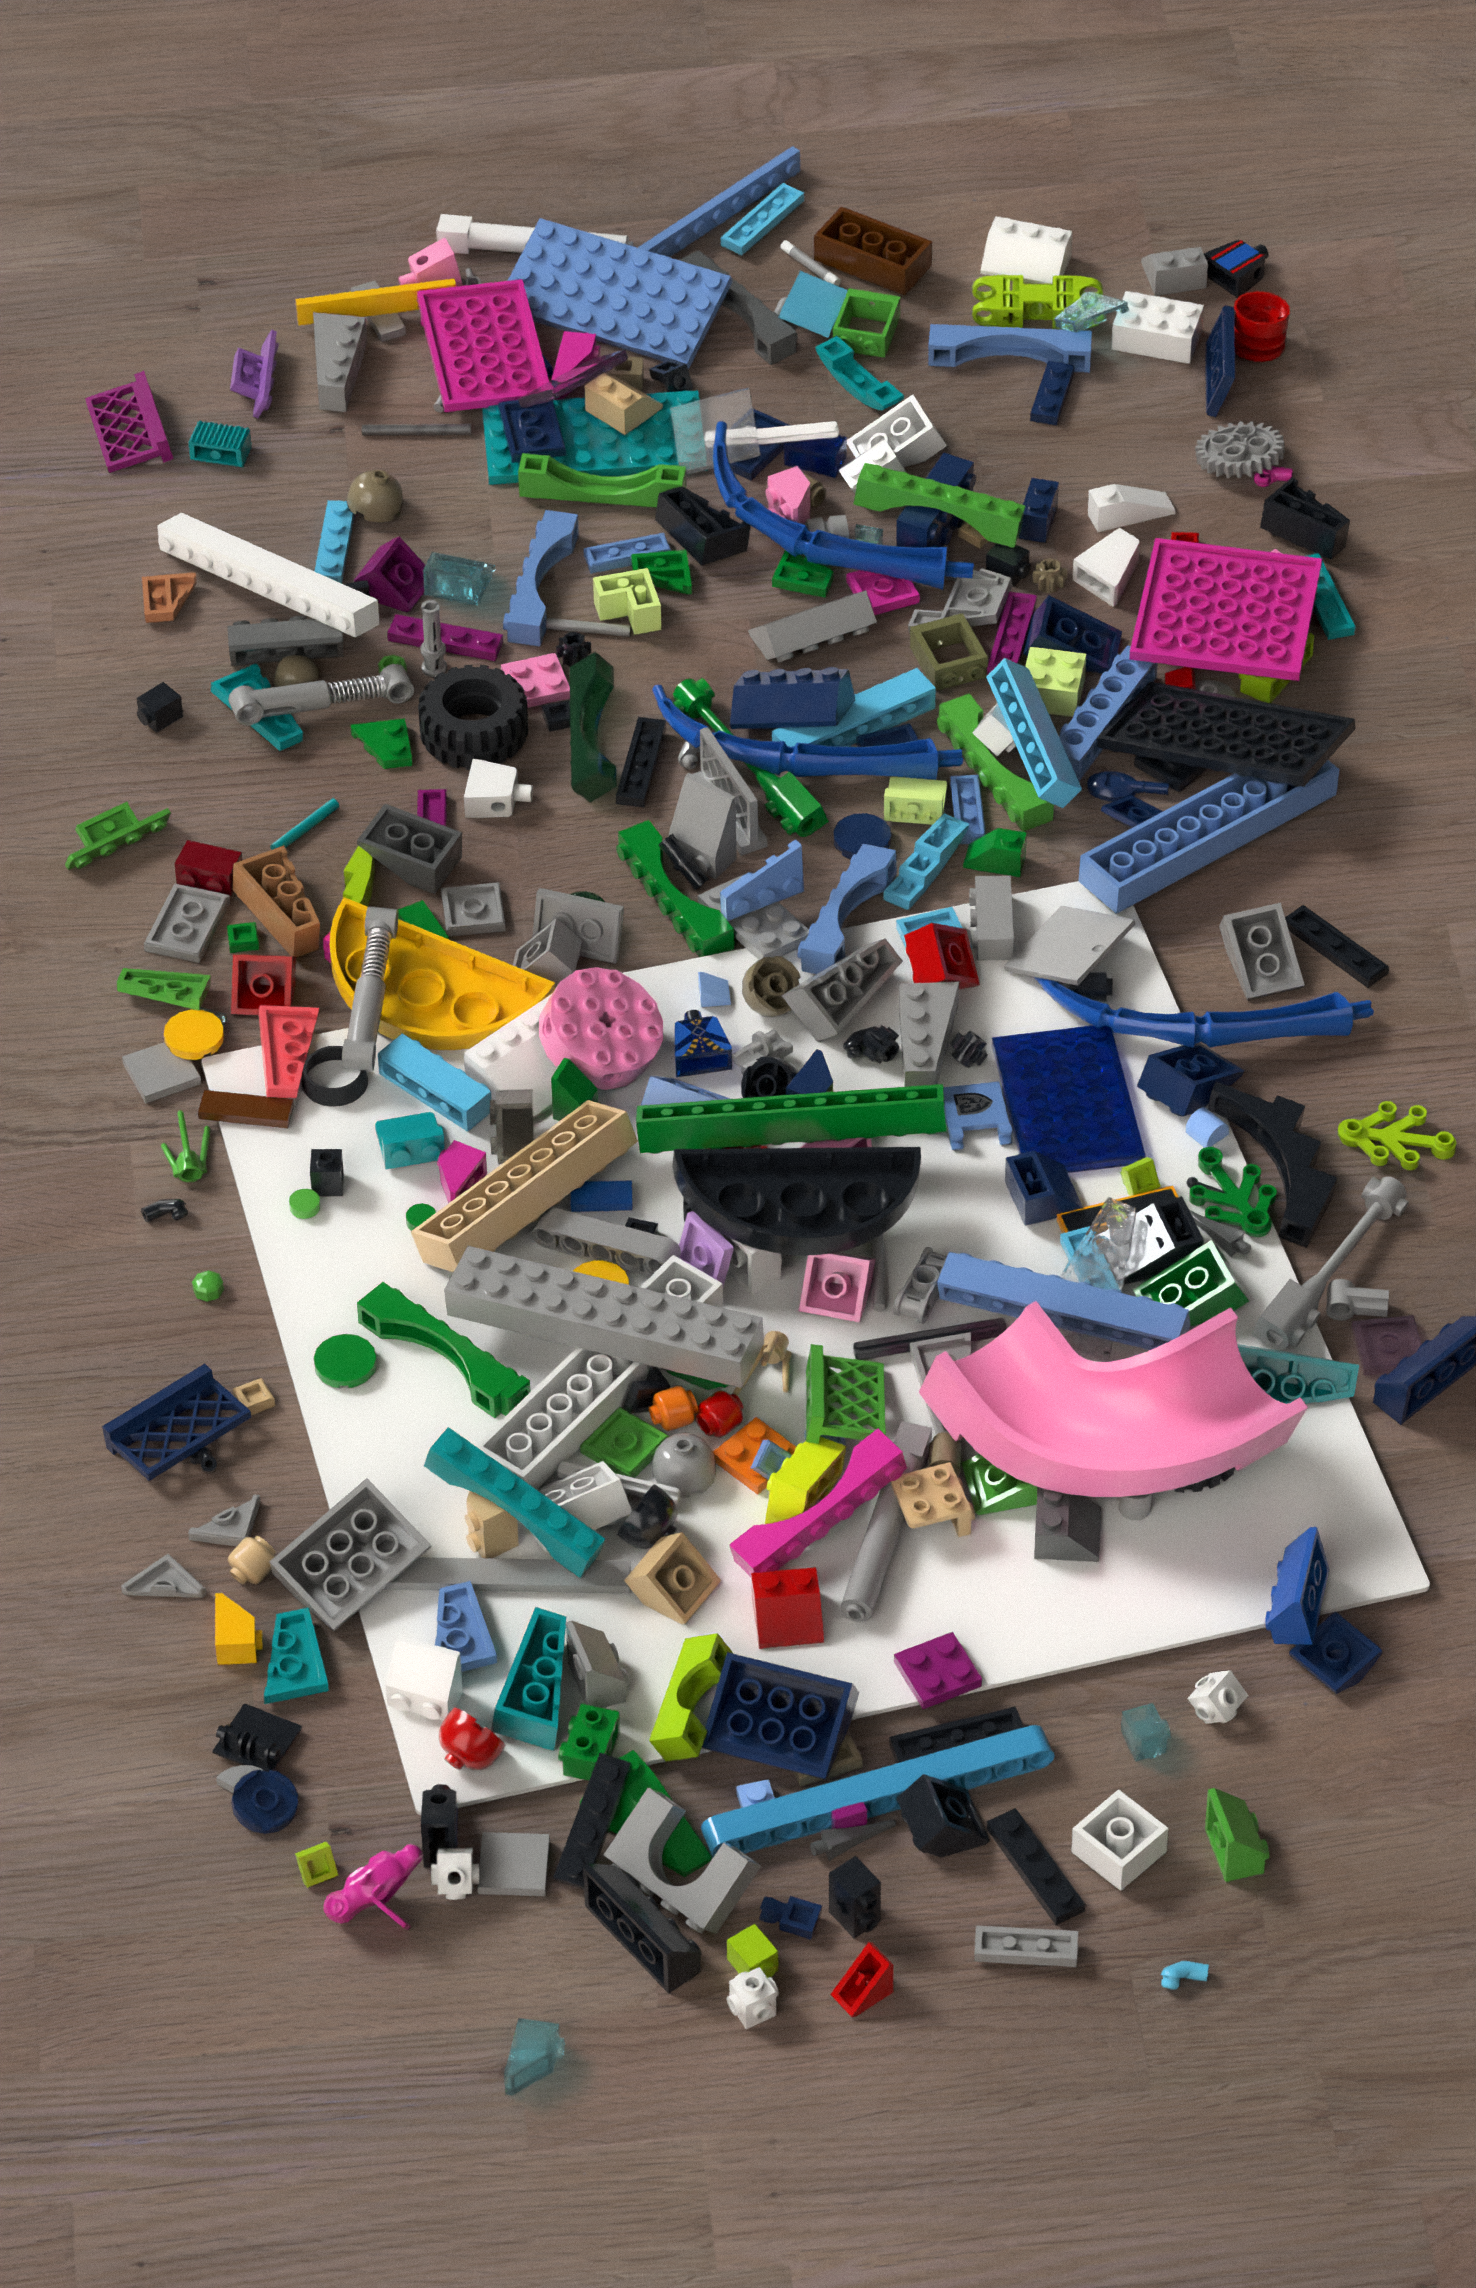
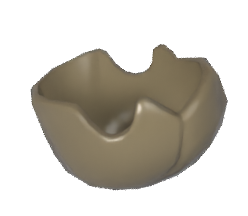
(295, 670)

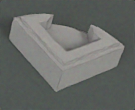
(231, 1776)

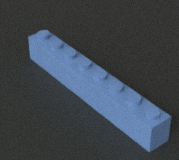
(1067, 1303)

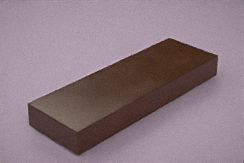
(245, 1109)

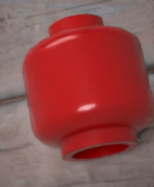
(720, 1414)

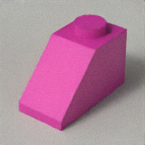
(460, 1168)

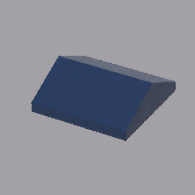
(1130, 811)
(1338, 1654)

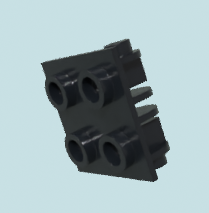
(256, 1738)

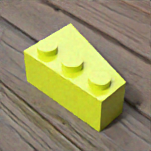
(804, 1479)

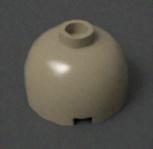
(375, 496)
(767, 982)

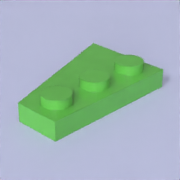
(168, 987)

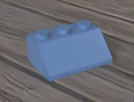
(671, 1090)

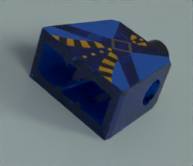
(701, 1045)

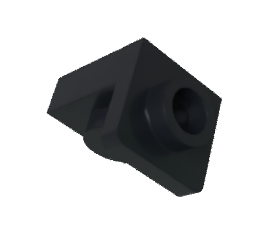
(673, 375)
(642, 1392)

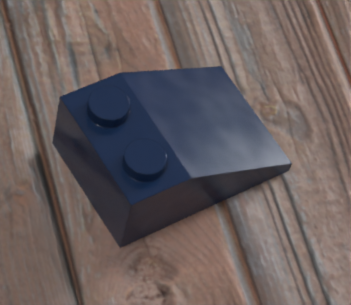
(1071, 630)
(1186, 1077)

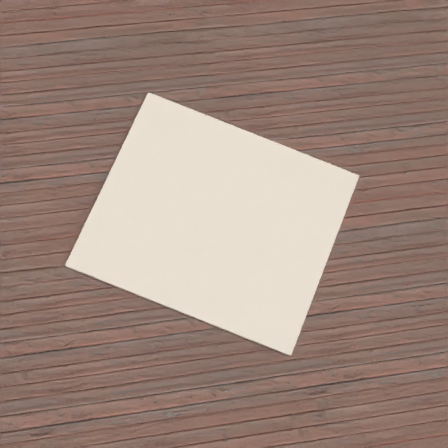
(1161, 1582)

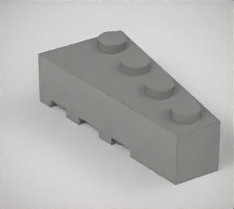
(339, 353)
(838, 992)

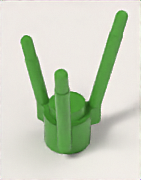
(189, 1165)

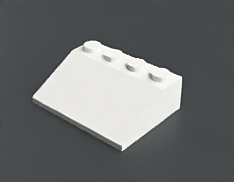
(514, 1060)

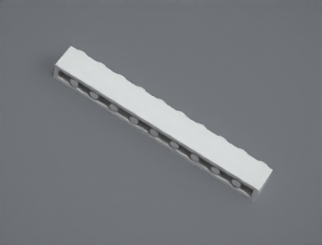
(268, 575)

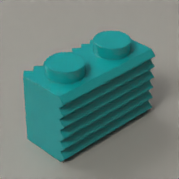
(220, 444)

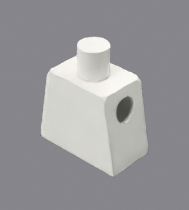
(493, 790)

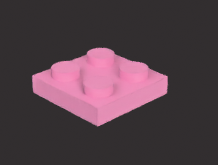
(540, 678)

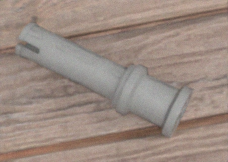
(432, 648)

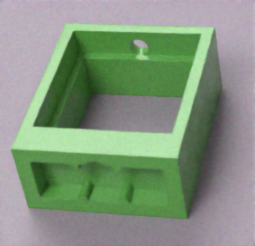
(858, 305)

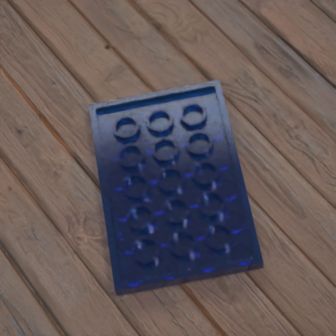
(1069, 1097)

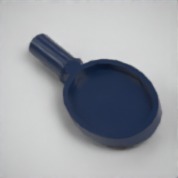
(1117, 785)

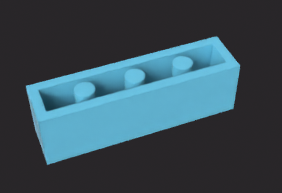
(435, 1082)

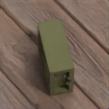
(942, 634)

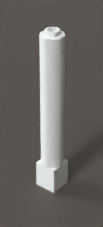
(466, 235)

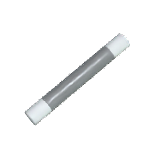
(809, 263)

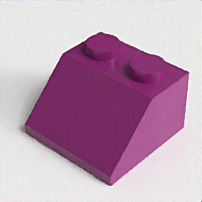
(394, 575)

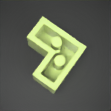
(631, 596)

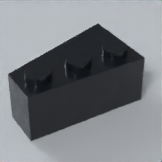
(1304, 520)

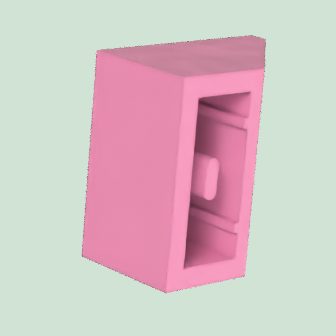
(789, 495)

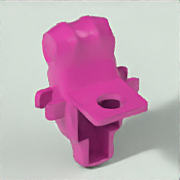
(374, 1885)

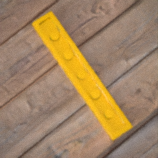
(367, 302)

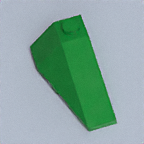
(683, 1848)

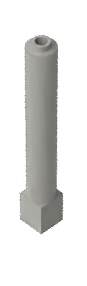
(883, 1529)

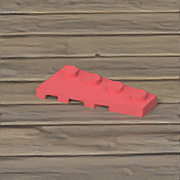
(285, 1046)

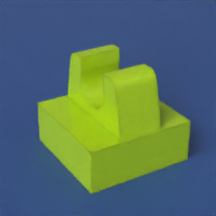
(1140, 1177)
(316, 1864)

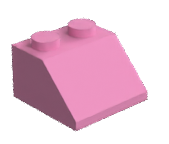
(837, 1285)

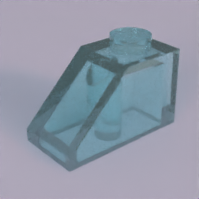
(532, 2054)

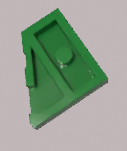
(667, 569)
(802, 576)
(385, 741)

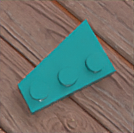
(295, 1659)

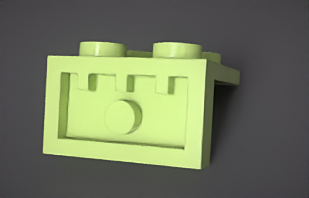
(914, 800)

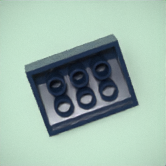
(779, 1716)

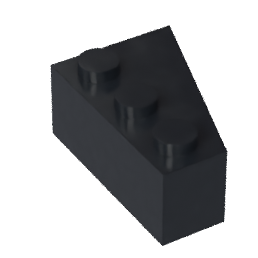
(700, 528)

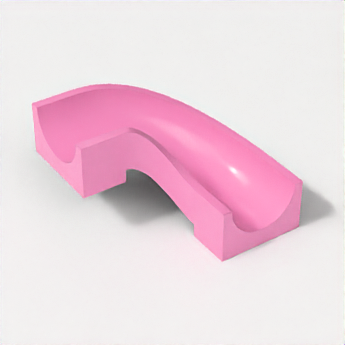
(1114, 1423)

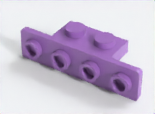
(253, 374)

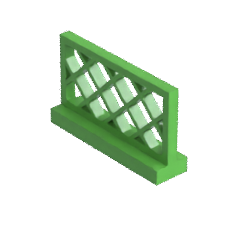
(821, 1396)

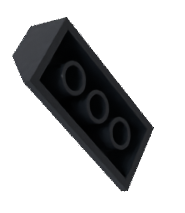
(640, 1926)

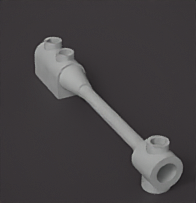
(1297, 1303)

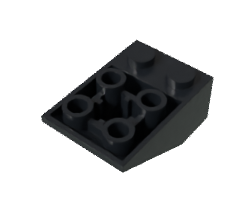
(1161, 1238)

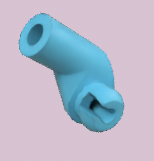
(1183, 1969)

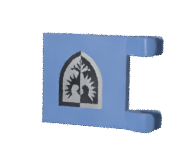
(975, 1109)

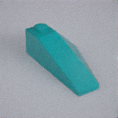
(1296, 1376)

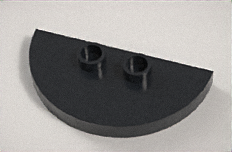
(799, 1196)

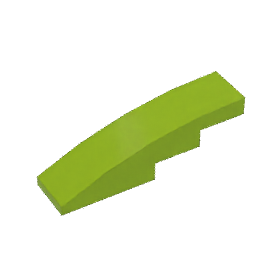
(359, 877)

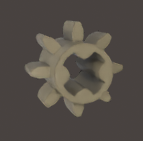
(1049, 575)

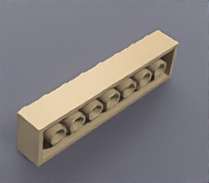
(526, 1184)

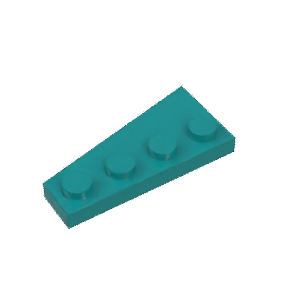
(279, 730)

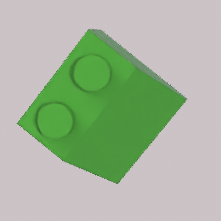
(1234, 1836)

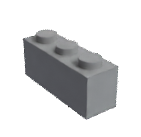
(992, 917)

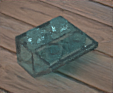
(456, 578)

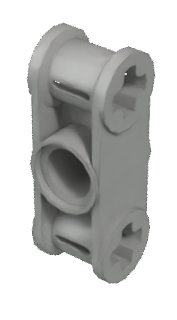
(921, 1288)

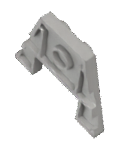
(977, 598)

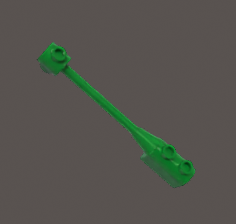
(784, 795)

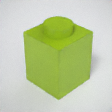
(752, 1950)

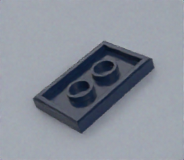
(531, 429)
(752, 467)

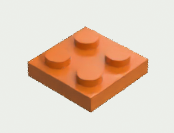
(741, 1449)

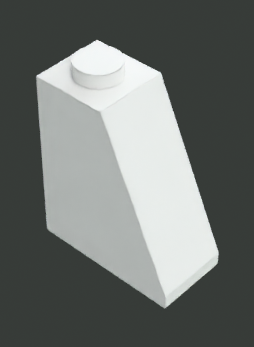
(1108, 566)

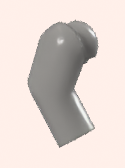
(687, 756)

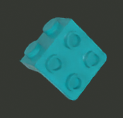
(410, 1140)

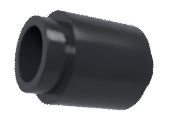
(1095, 986)

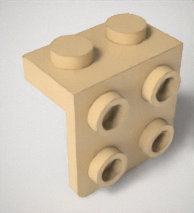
(934, 1497)

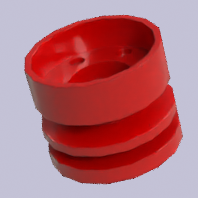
(1260, 326)

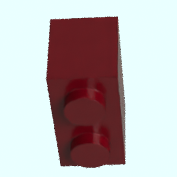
(206, 867)

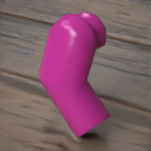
(1270, 476)

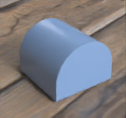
(1206, 1127)

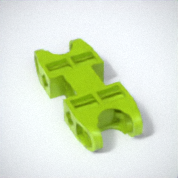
(1028, 300)

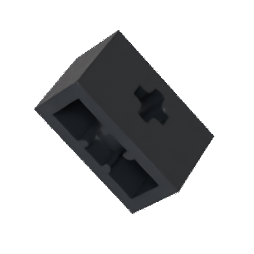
(855, 1897)

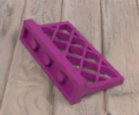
(147, 412)

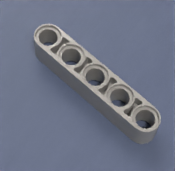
(603, 1241)

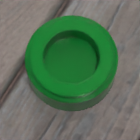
(418, 1214)

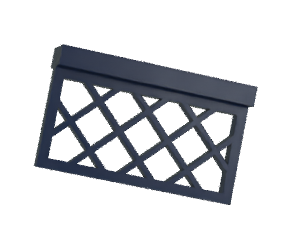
(164, 1410)

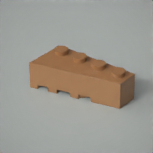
(278, 900)

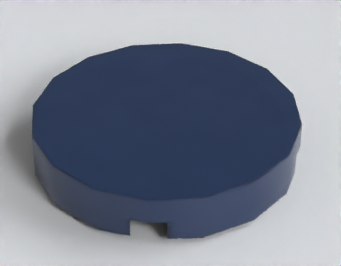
(859, 830)
(264, 1801)

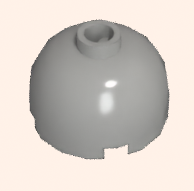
(684, 1463)

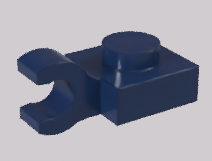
(795, 1917)

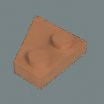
(166, 595)

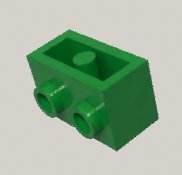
(590, 1733)

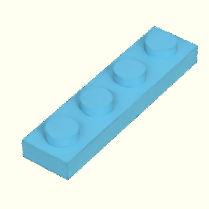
(762, 219)
(334, 540)

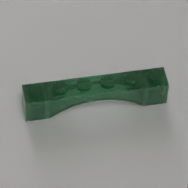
(589, 689)

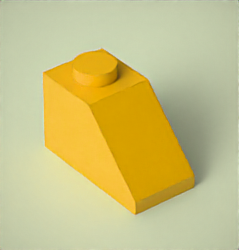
(235, 1633)

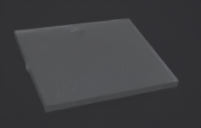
(696, 428)

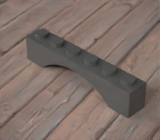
(771, 335)

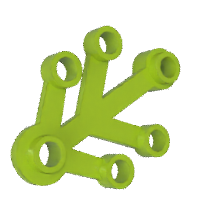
(1361, 1132)

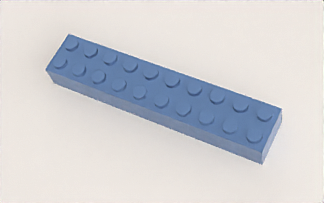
(1196, 834)

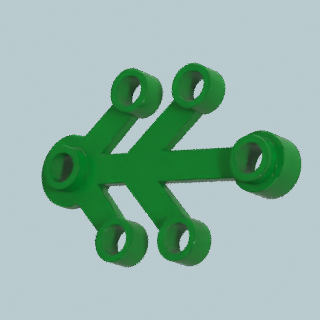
(1251, 1220)

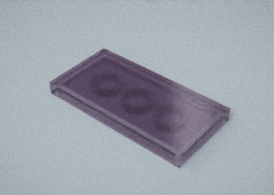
(573, 379)

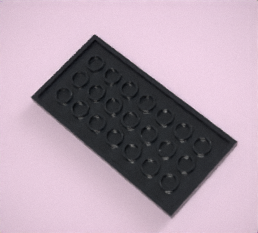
(1226, 733)

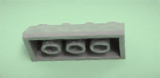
(813, 626)

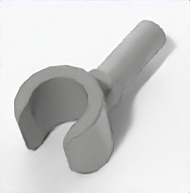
(471, 280)

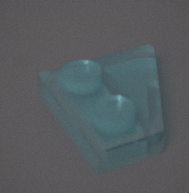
(1088, 311)

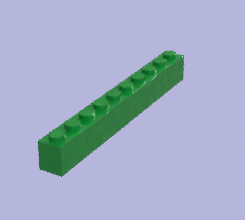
(791, 1118)

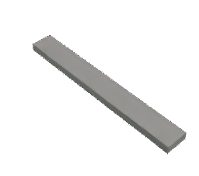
(513, 1575)

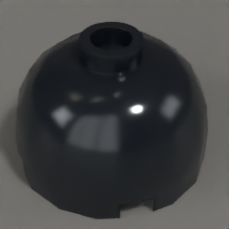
(767, 1077)
(650, 1519)

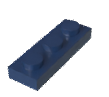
(1052, 393)

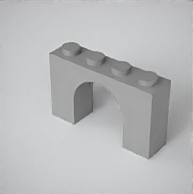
(639, 1853)

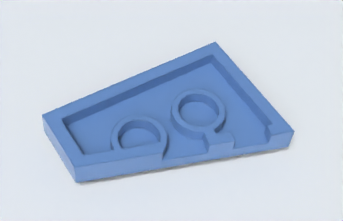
(770, 884)
(463, 1627)

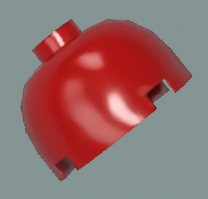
(468, 1742)

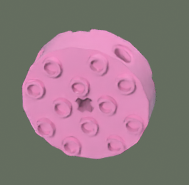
(602, 1026)

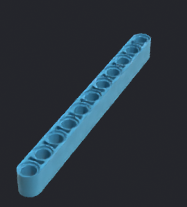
(811, 1809)

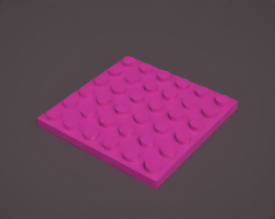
(1226, 609)

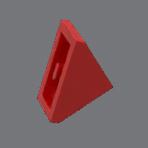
(865, 1981)

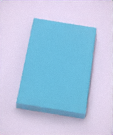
(813, 304)

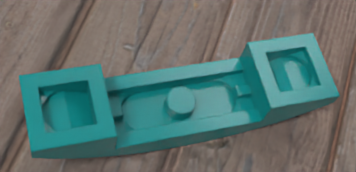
(854, 378)

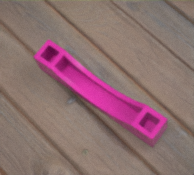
(772, 1545)

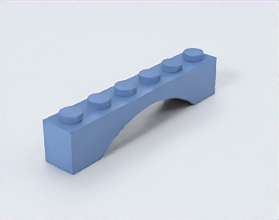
(960, 343)
(554, 541)
(867, 876)

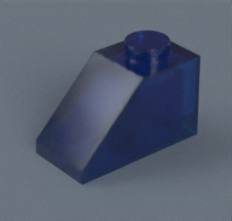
(818, 455)

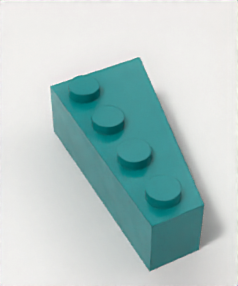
(532, 1689)

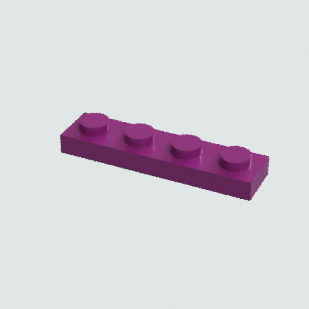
(1013, 629)
(456, 638)

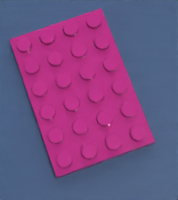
(482, 343)

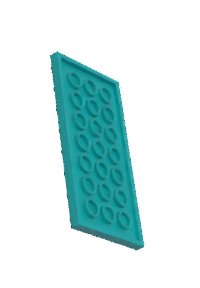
(593, 444)

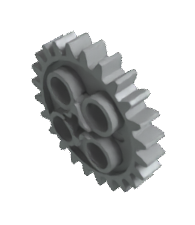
(1240, 449)

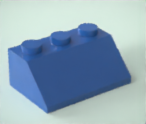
(1298, 1591)

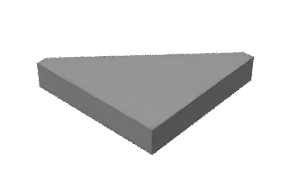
(228, 1526)
(164, 1579)

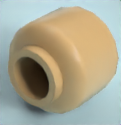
(251, 1560)

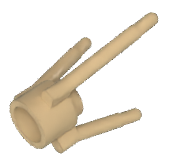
(772, 1352)

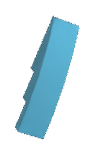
(926, 861)

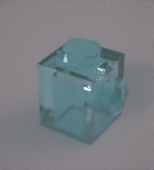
(1145, 1732)

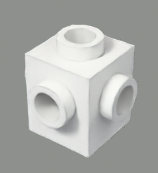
(1217, 1697)
(459, 1861)
(752, 1997)

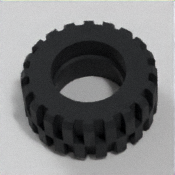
(473, 692)

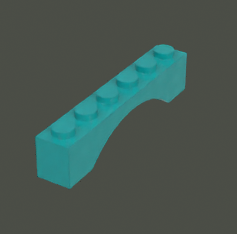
(560, 1532)

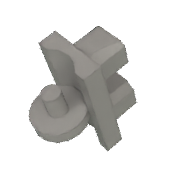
(762, 1046)

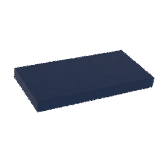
(1220, 361)

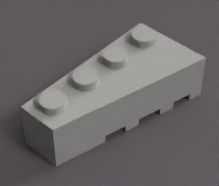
(925, 1028)

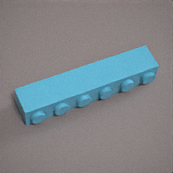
(872, 711)
(1033, 733)

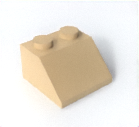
(618, 403)
(489, 1527)
(673, 1578)

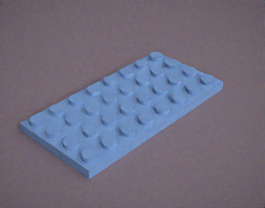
(619, 292)

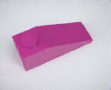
(575, 350)

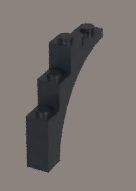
(1294, 1154)

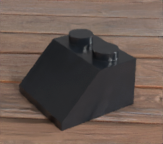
(941, 1817)

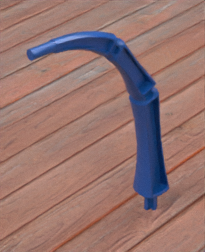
(913, 564)
(909, 759)
(1320, 1016)

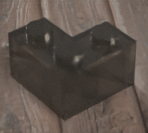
(513, 1120)

